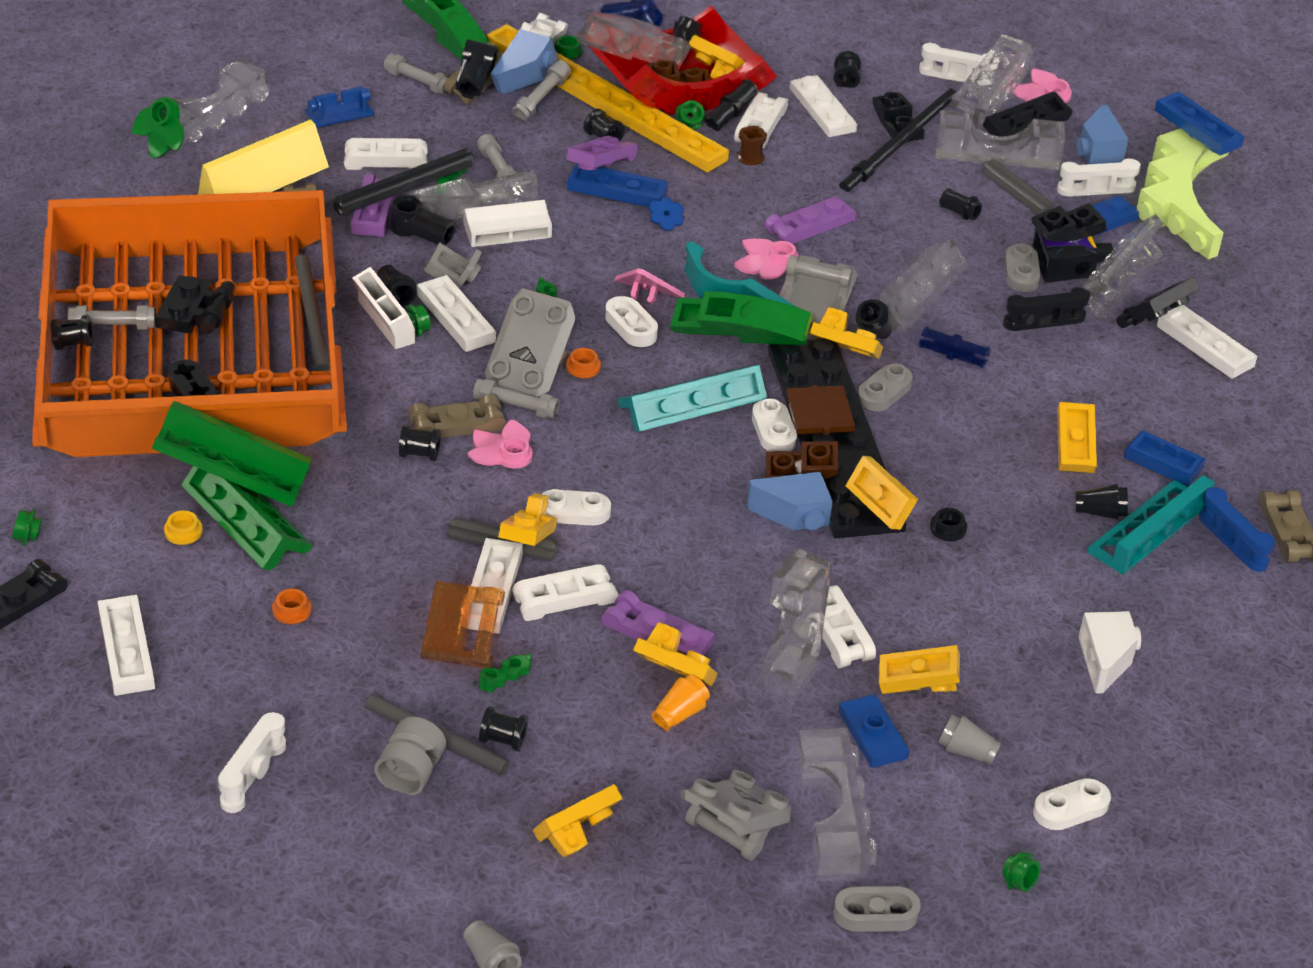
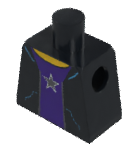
(1068, 259)

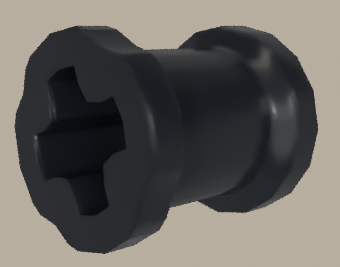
(843, 68)
(602, 125)
(72, 332)
(419, 443)
(503, 728)

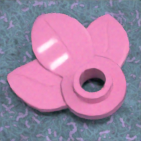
(1043, 83)
(765, 257)
(504, 449)

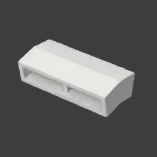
(507, 223)
(384, 311)

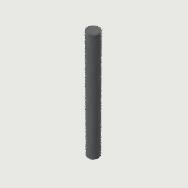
(312, 313)
(453, 742)

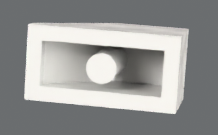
(1108, 645)

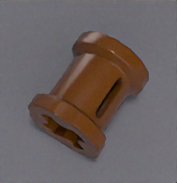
(751, 145)

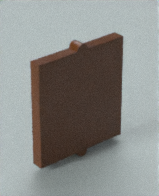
(820, 409)

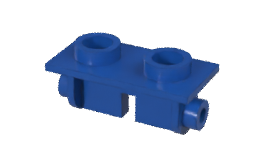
(327, 110)

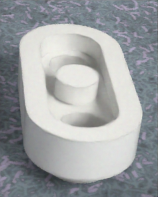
(631, 321)
(774, 425)
(578, 507)
(1073, 804)

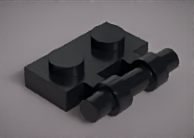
(1155, 304)
(186, 305)

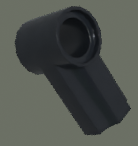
(476, 63)
(411, 219)

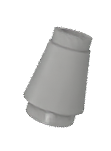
(968, 740)
(491, 947)

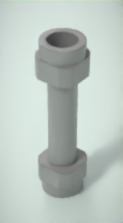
(398, 64)
(556, 74)
(491, 149)
(143, 316)
(545, 405)

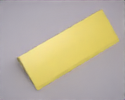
(266, 163)

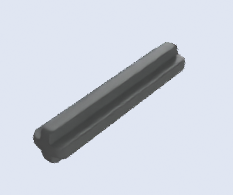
(1017, 187)
(477, 532)

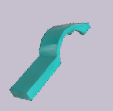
(705, 281)

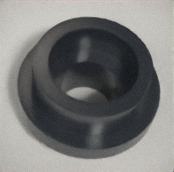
(948, 525)

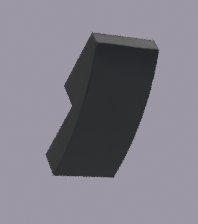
(895, 113)
(1065, 226)

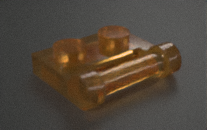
(450, 621)

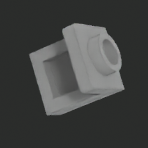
(449, 263)

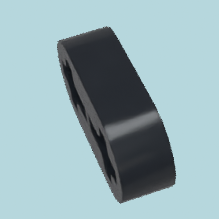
(189, 379)

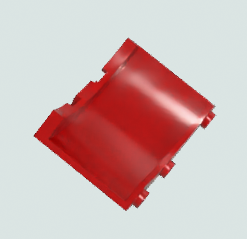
(668, 94)

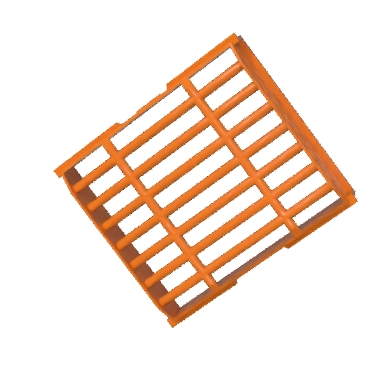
(186, 227)

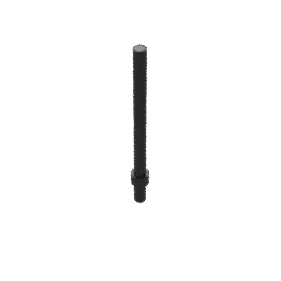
(865, 168)

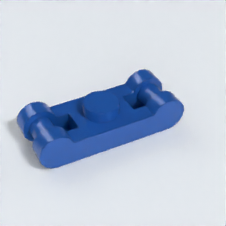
(1236, 530)

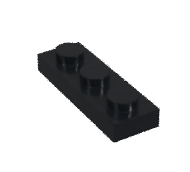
(1017, 118)

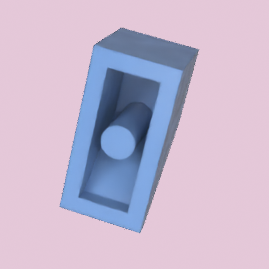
(524, 62)
(1102, 138)
(792, 500)

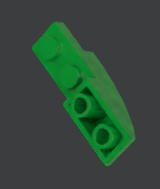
(450, 21)
(743, 316)

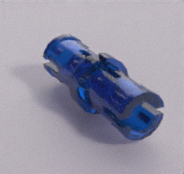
(954, 347)

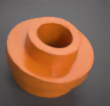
(583, 363)
(291, 606)

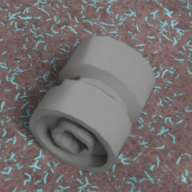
(410, 755)

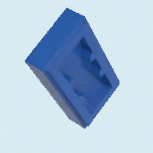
(1164, 458)
(873, 731)

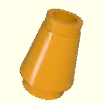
(681, 702)

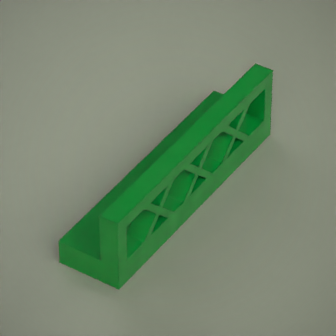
(232, 453)
(246, 517)

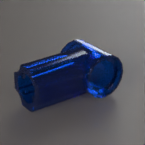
(637, 9)

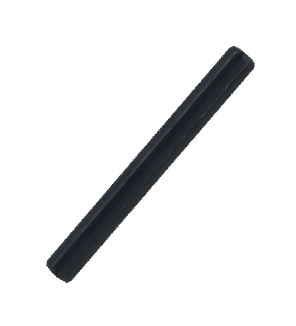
(402, 181)

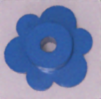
(666, 213)

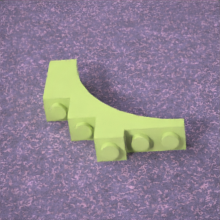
(1171, 195)

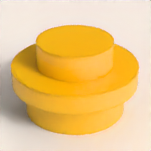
(183, 528)

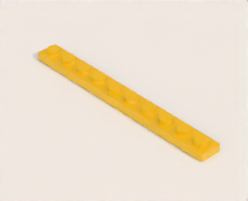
(630, 111)

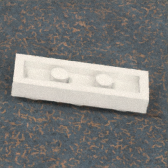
(823, 106)
(456, 313)
(1207, 341)
(497, 569)
(126, 645)

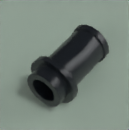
(965, 206)

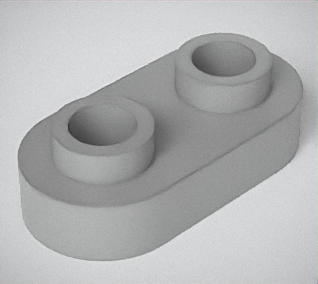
(1022, 268)
(885, 387)
(875, 908)

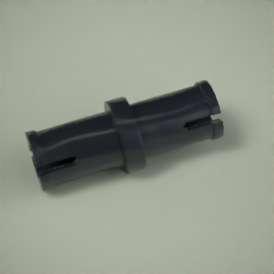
(731, 105)

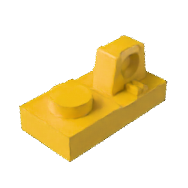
(710, 53)
(834, 327)
(1076, 437)
(881, 492)
(529, 525)
(662, 649)
(919, 669)
(565, 827)

